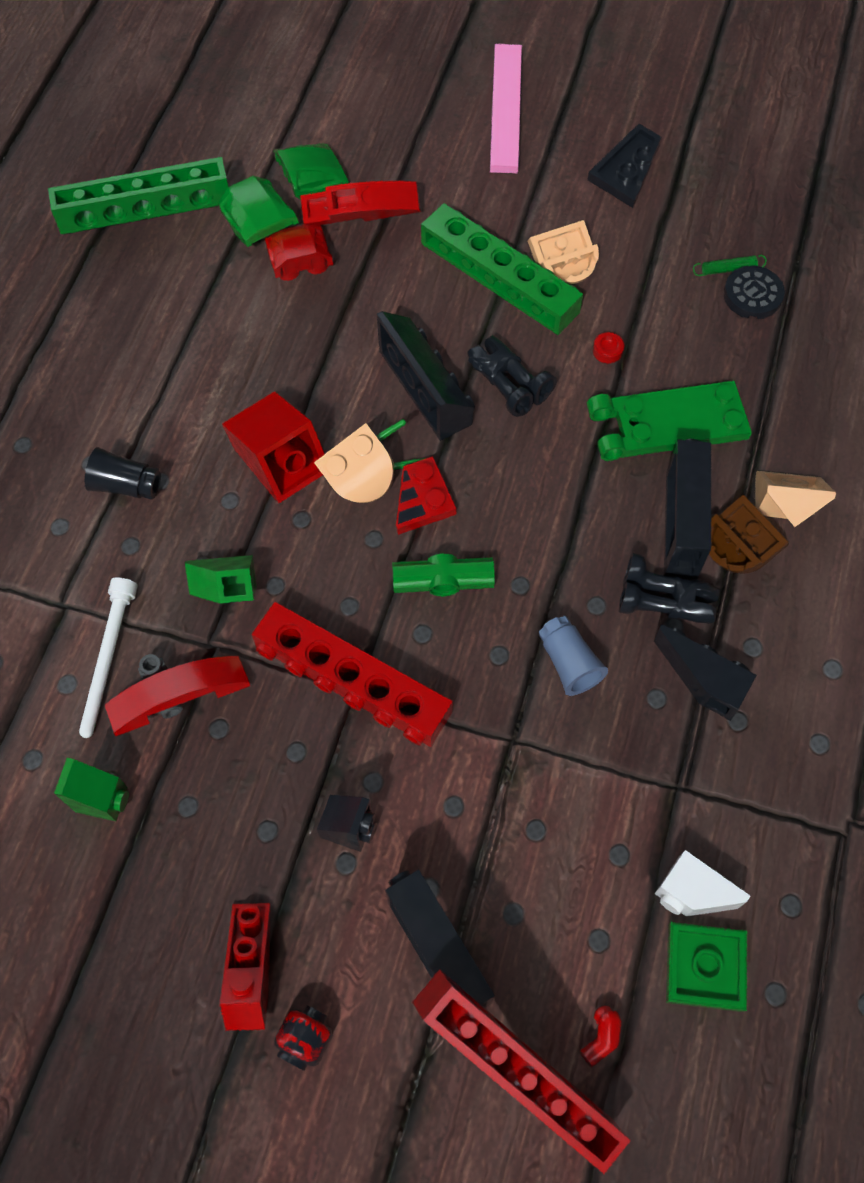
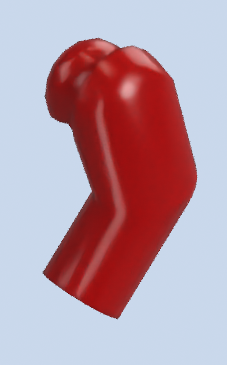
(607, 1036)

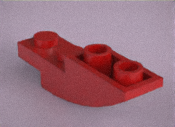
(360, 200)

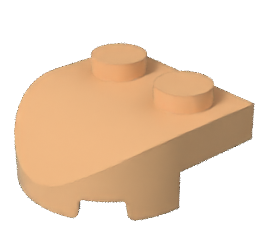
(566, 252)
(358, 467)

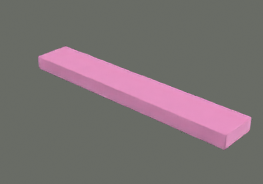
(506, 109)

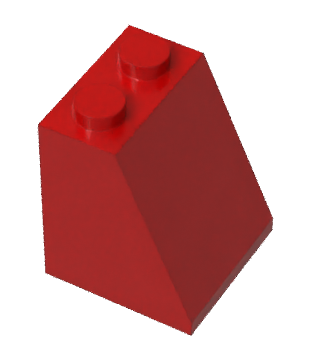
(276, 445)

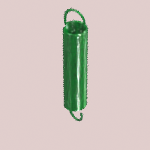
(728, 265)

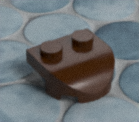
(744, 538)

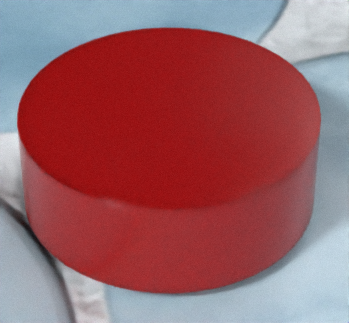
(608, 347)

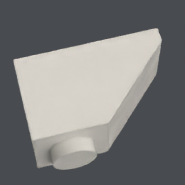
(698, 889)

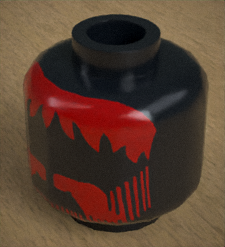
(303, 1038)

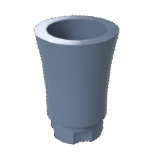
(571, 656)

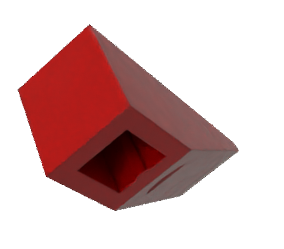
(246, 968)

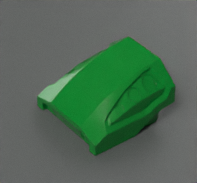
(310, 168)
(255, 210)

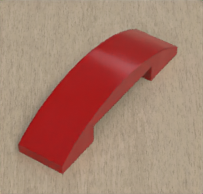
(174, 687)

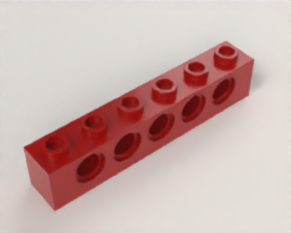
(283, 625)
(520, 1071)

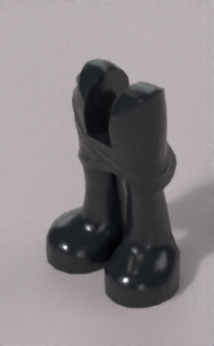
(502, 360)
(682, 593)

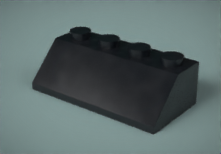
(424, 375)

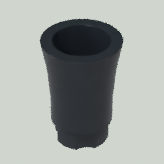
(120, 475)

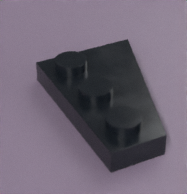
(627, 165)

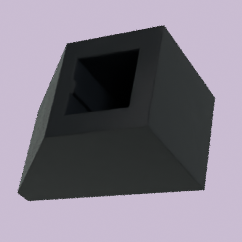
(347, 821)

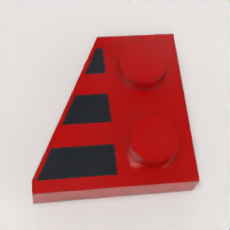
(422, 496)

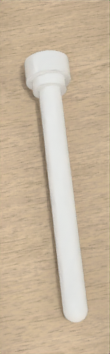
(121, 593)

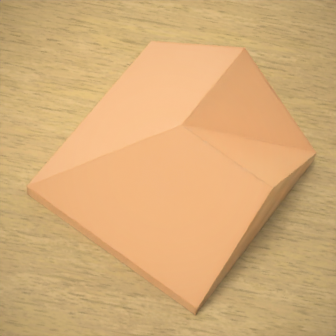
(790, 495)

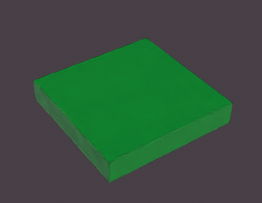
(707, 967)

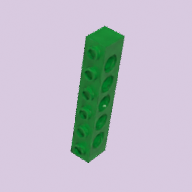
(138, 195)
(501, 268)

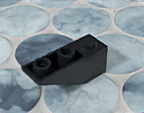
(708, 676)

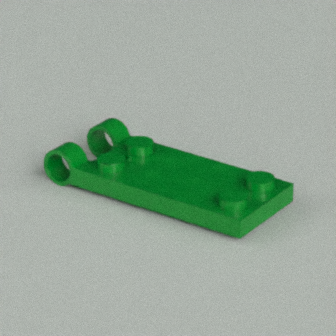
(663, 417)

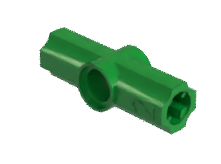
(443, 575)

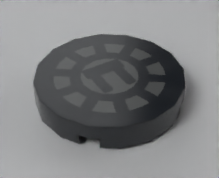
(754, 292)

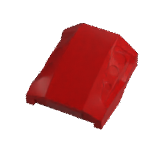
(298, 250)

